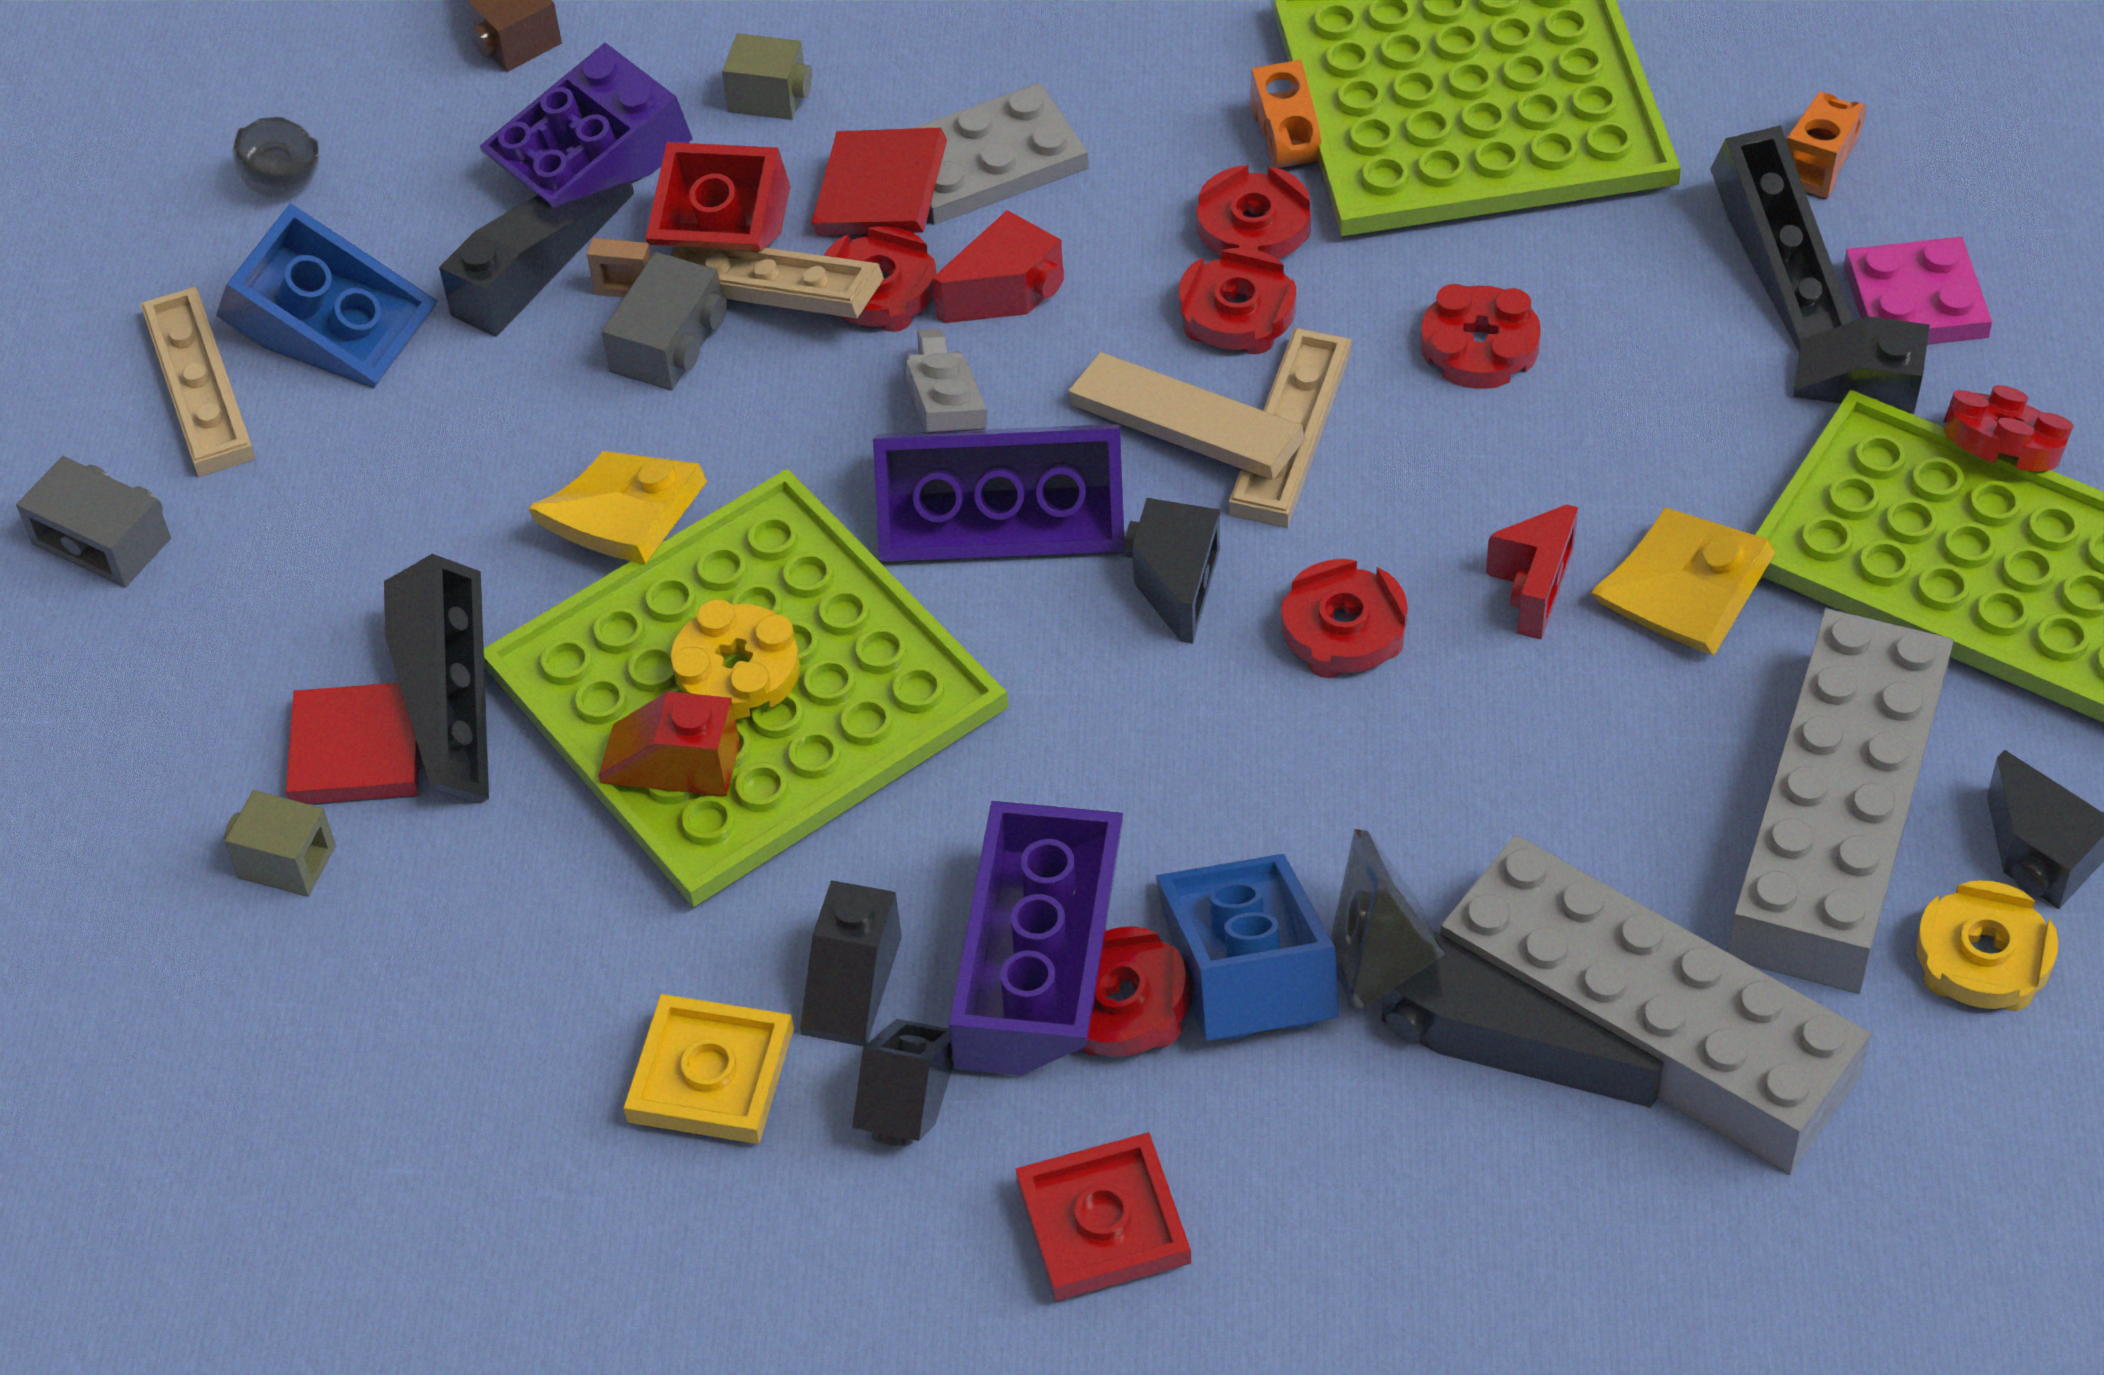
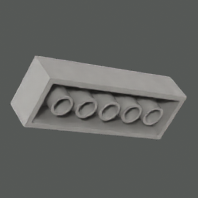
(1840, 801)
(1731, 1038)

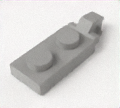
(943, 387)

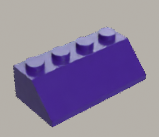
(999, 492)
(1034, 937)

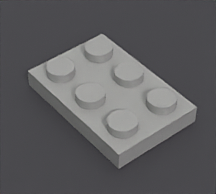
(1003, 151)

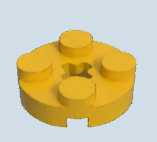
(737, 629)
(1981, 978)

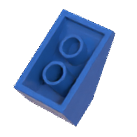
(323, 300)
(1250, 947)

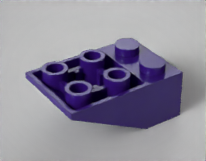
(590, 130)

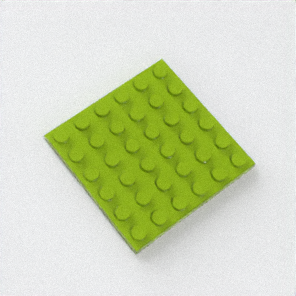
(1473, 106)
(869, 704)

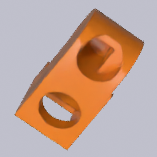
(1286, 116)
(1824, 141)

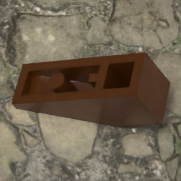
(514, 29)

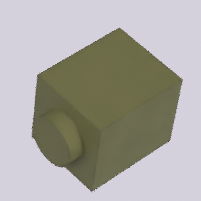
(766, 76)
(279, 842)

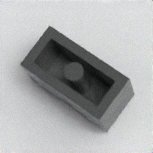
(664, 321)
(94, 520)

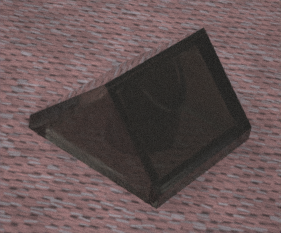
(1378, 926)

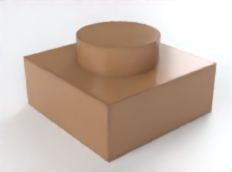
(616, 265)

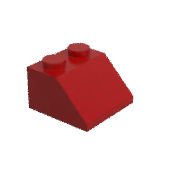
(719, 197)

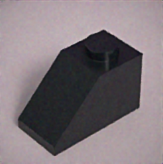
(1864, 356)
(1175, 560)
(2043, 831)
(850, 962)
(903, 1082)

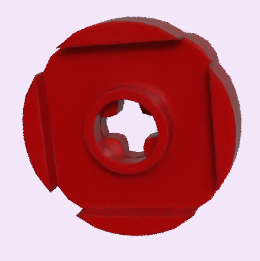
(1236, 190)
(909, 271)
(1501, 313)
(1243, 325)
(2006, 425)
(1344, 646)
(1156, 1008)

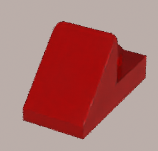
(1535, 559)

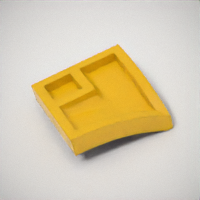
(622, 504)
(1687, 579)

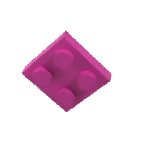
(1920, 284)

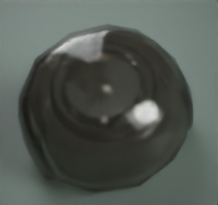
(275, 156)

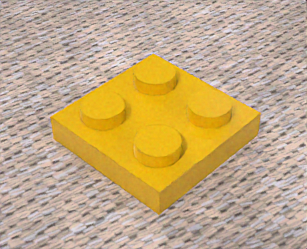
(709, 1068)

